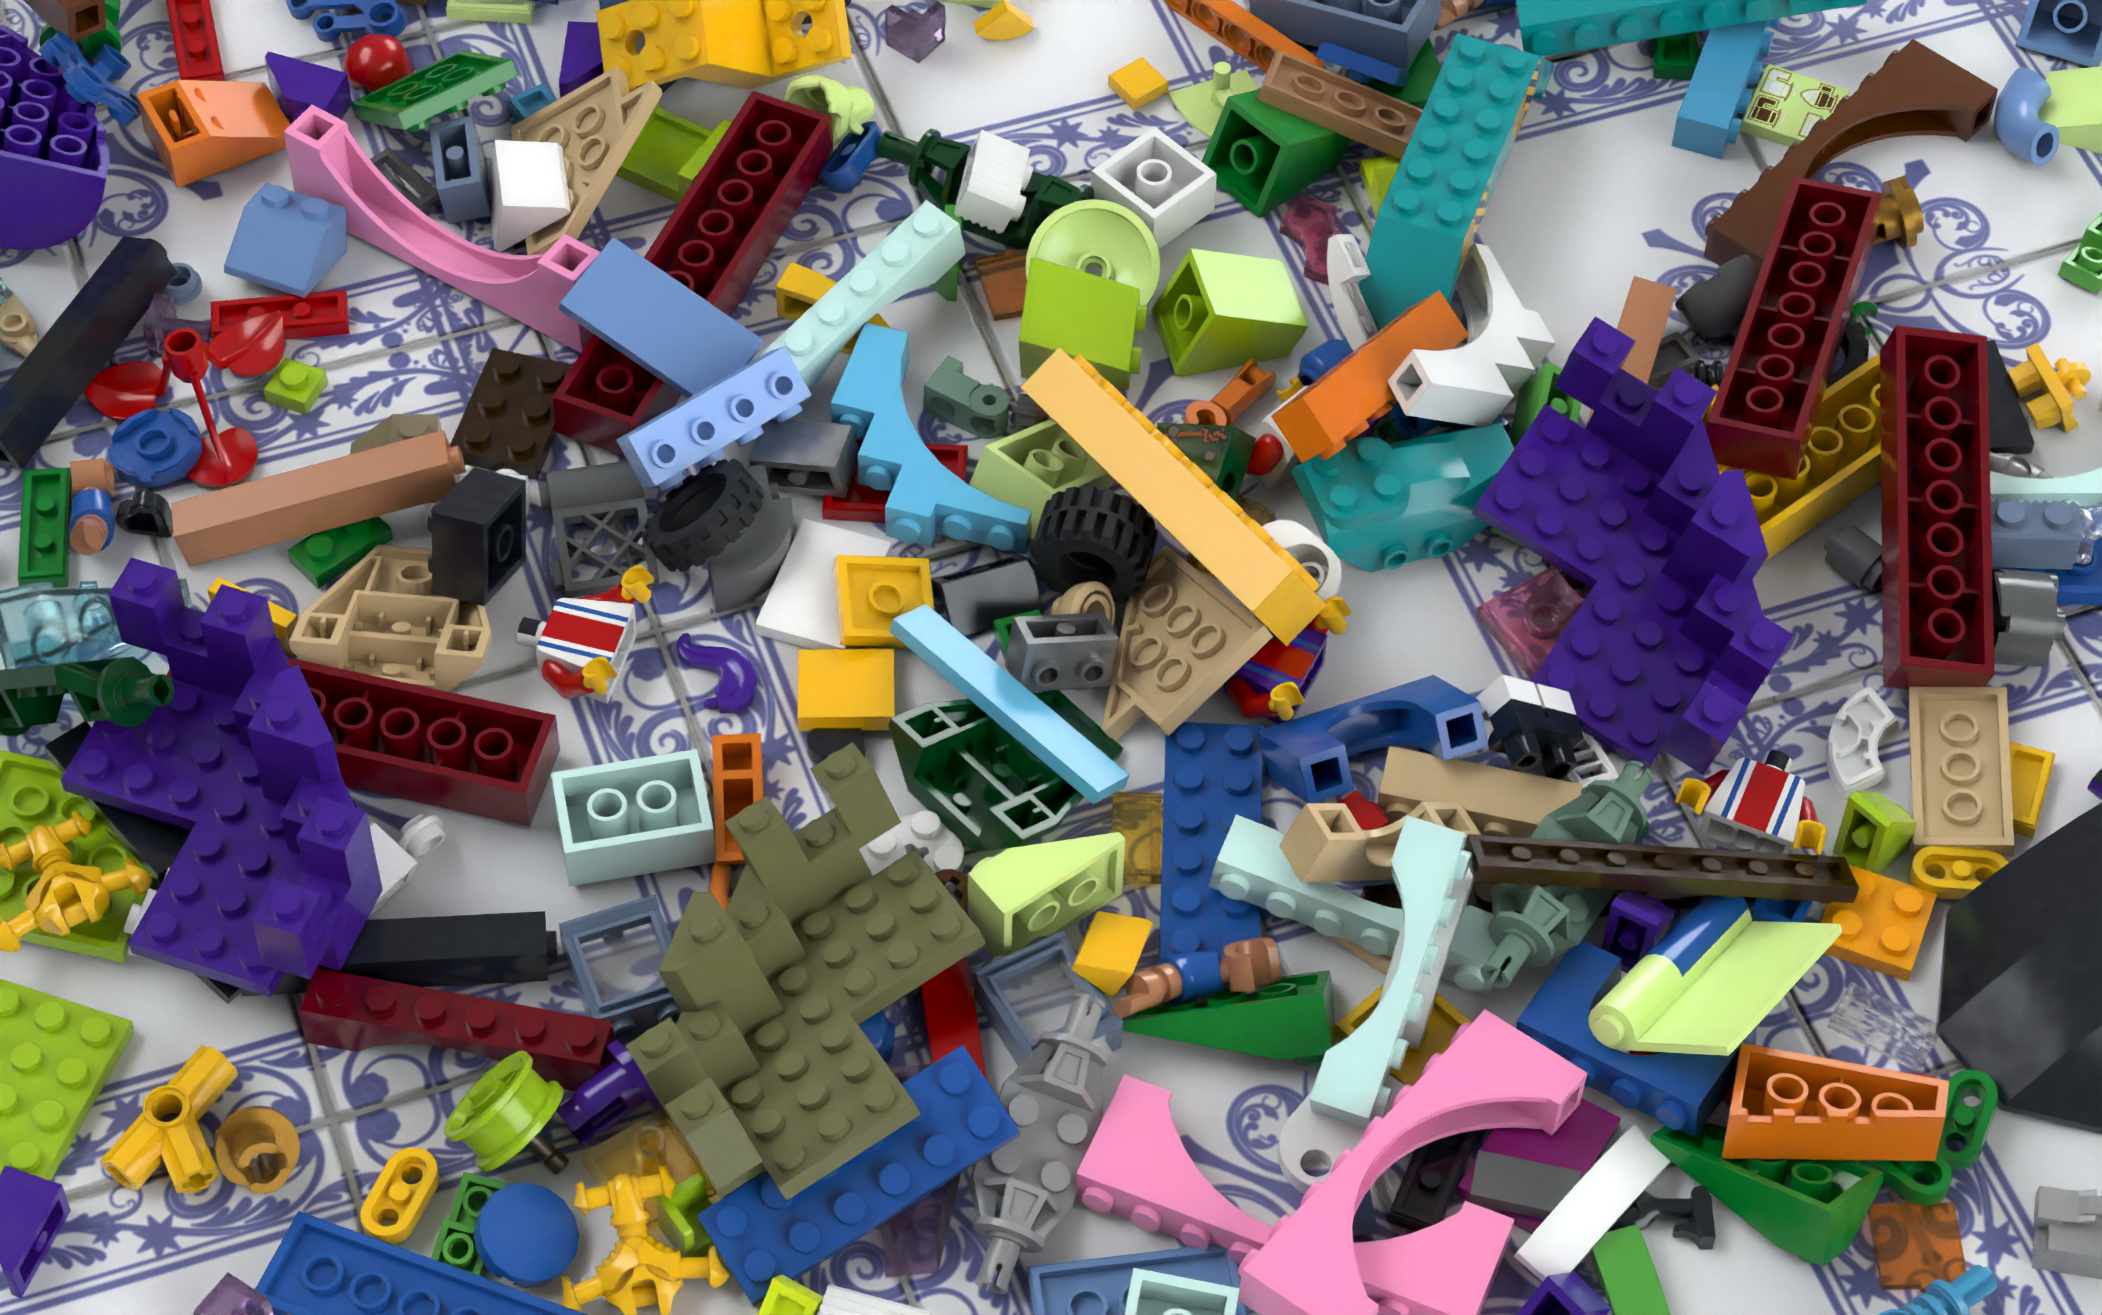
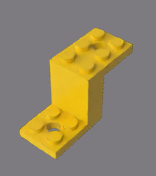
(722, 40)

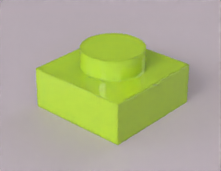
(295, 386)

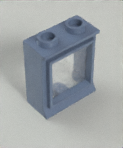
(617, 963)
(1034, 995)

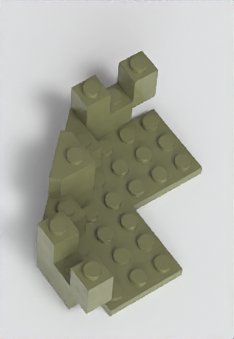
(775, 988)

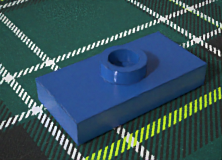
(1361, 66)

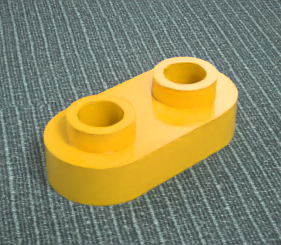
(1956, 869)
(398, 1200)

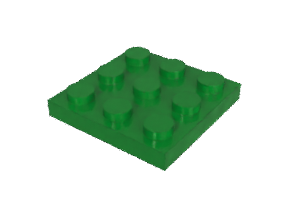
(434, 90)

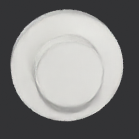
(422, 835)

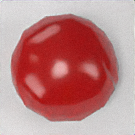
(376, 62)

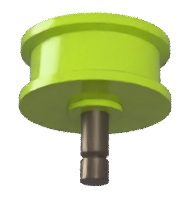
(507, 1114)

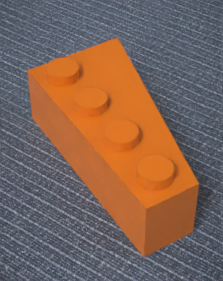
(1830, 1110)

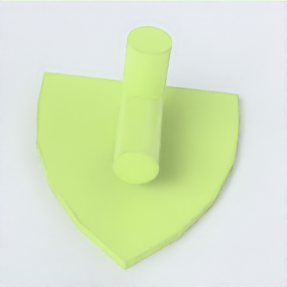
(1204, 101)

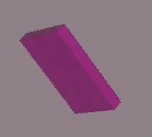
(1573, 1146)

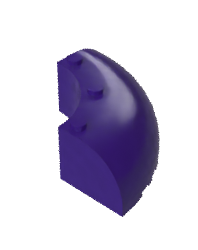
(49, 152)

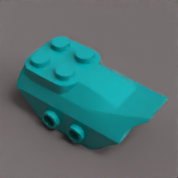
(1404, 497)

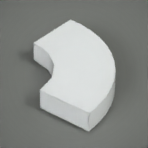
(1855, 740)

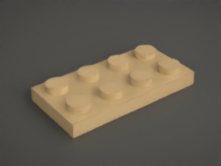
(1960, 768)

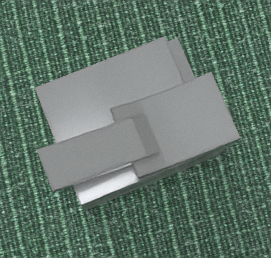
(2068, 1232)

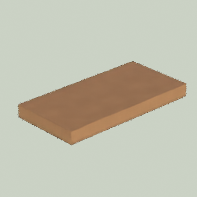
(1339, 104)

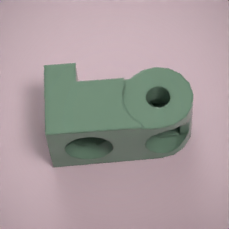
(965, 401)

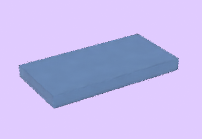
(658, 321)
(1103, 1283)

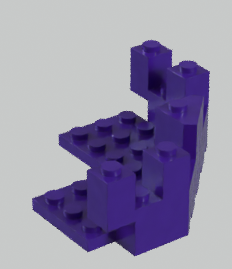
(1663, 541)
(242, 759)

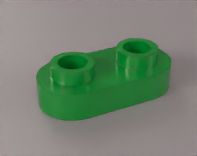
(1965, 1122)
(1904, 1174)

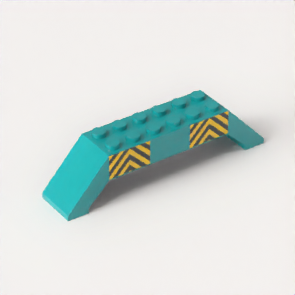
(1449, 173)

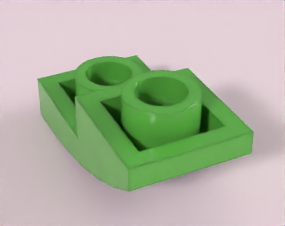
(2084, 263)
(455, 1239)
(1628, 1273)

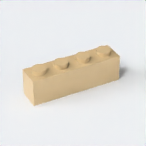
(1494, 797)

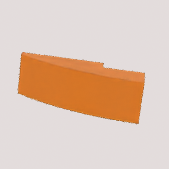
(735, 786)

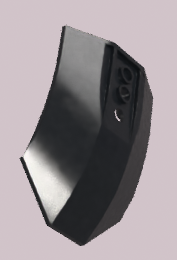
(2028, 978)

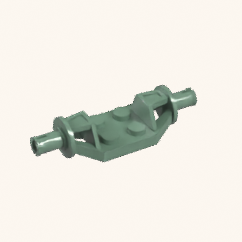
(1560, 916)

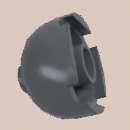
(1720, 303)

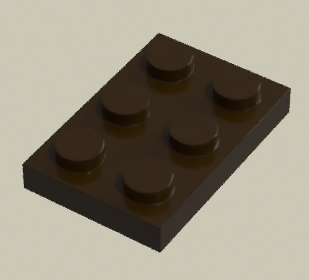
(511, 413)

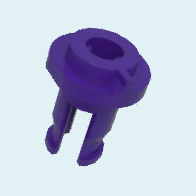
(607, 1097)

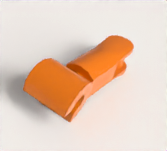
(1233, 398)

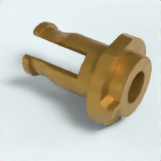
(1899, 214)
(261, 1133)

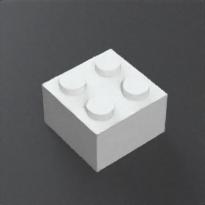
(1157, 184)

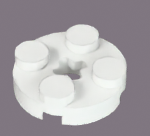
(919, 832)

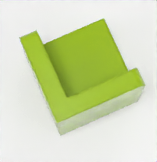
(679, 1219)

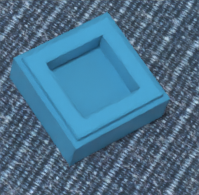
(529, 102)

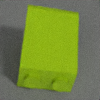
(1227, 311)
(1081, 317)

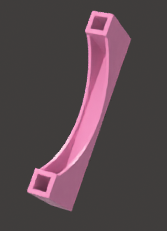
(529, 288)
(1480, 1082)
(1147, 1176)

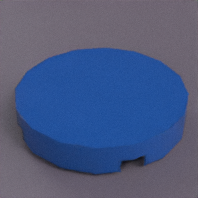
(155, 447)
(526, 1234)

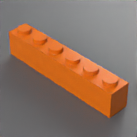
(1358, 384)

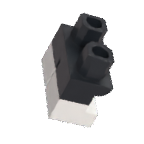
(1532, 725)

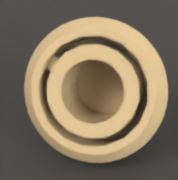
(1086, 598)

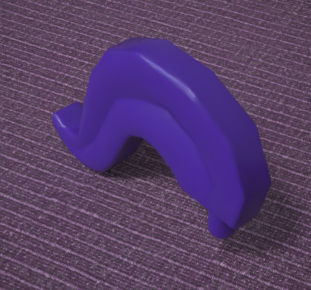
(736, 673)

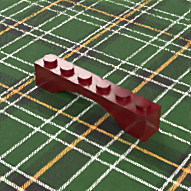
(371, 1012)

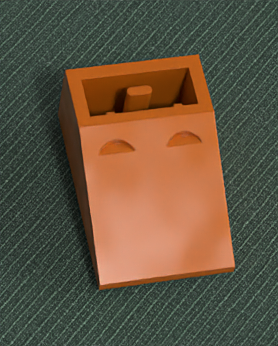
(211, 125)

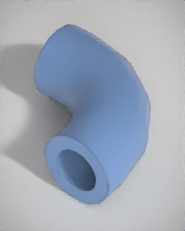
(2018, 119)

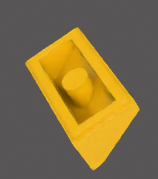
(1111, 950)

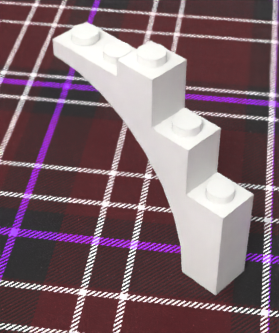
(1500, 353)

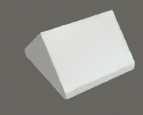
(525, 189)

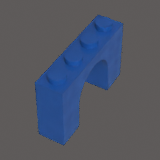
(1314, 750)
(1669, 1086)

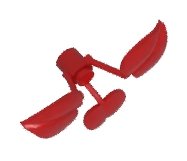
(245, 348)

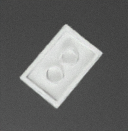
(803, 596)

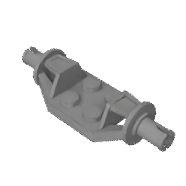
(1056, 1125)

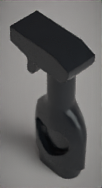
(1696, 1208)

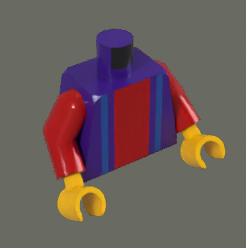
(1281, 675)

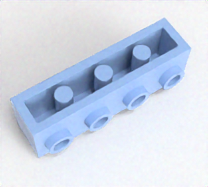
(714, 418)

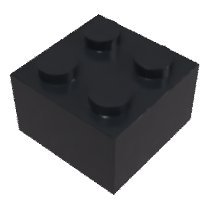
(478, 536)

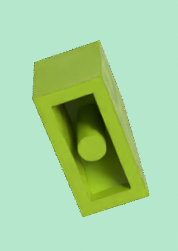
(1873, 832)

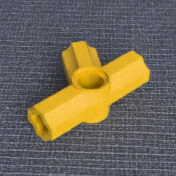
(178, 1141)

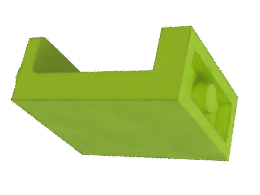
(669, 153)

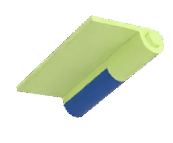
(1708, 980)

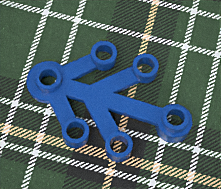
(376, 17)
(93, 82)

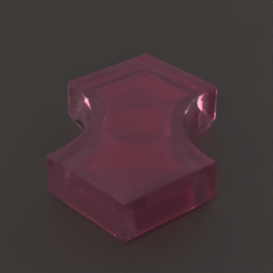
(1310, 226)

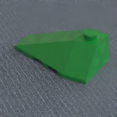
(1274, 1022)
(1794, 1203)

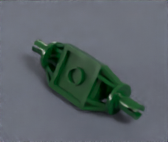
(1041, 192)
(102, 690)

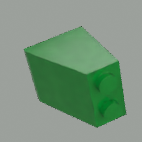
(1268, 153)

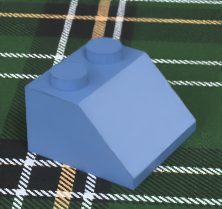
(2064, 30)
(287, 240)

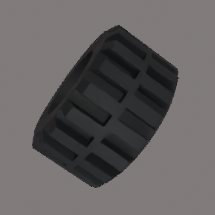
(1094, 538)

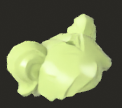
(825, 95)

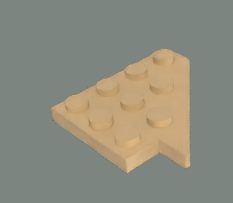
(596, 133)
(1176, 647)

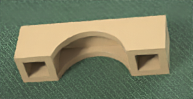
(1332, 847)

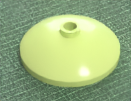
(1100, 236)

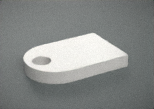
(1319, 1138)

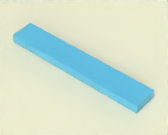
(1009, 703)

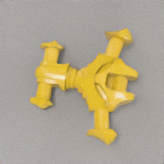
(65, 891)
(639, 1268)

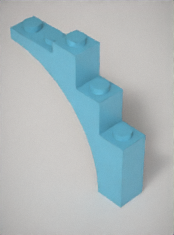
(893, 458)

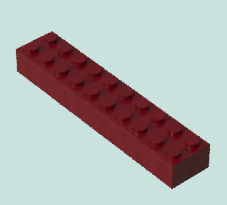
(710, 246)

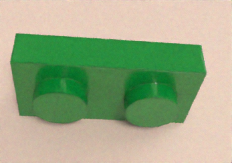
(335, 550)

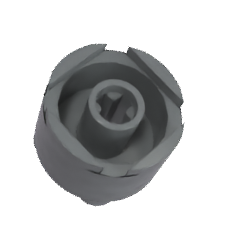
(2025, 617)

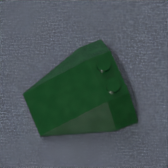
(982, 777)

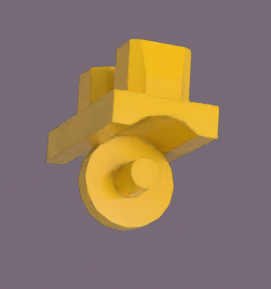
(2056, 403)

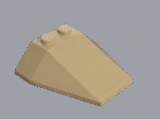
(392, 625)

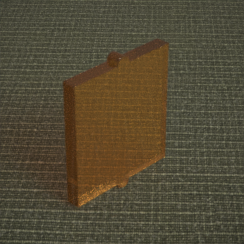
(1003, 282)
(1916, 1244)

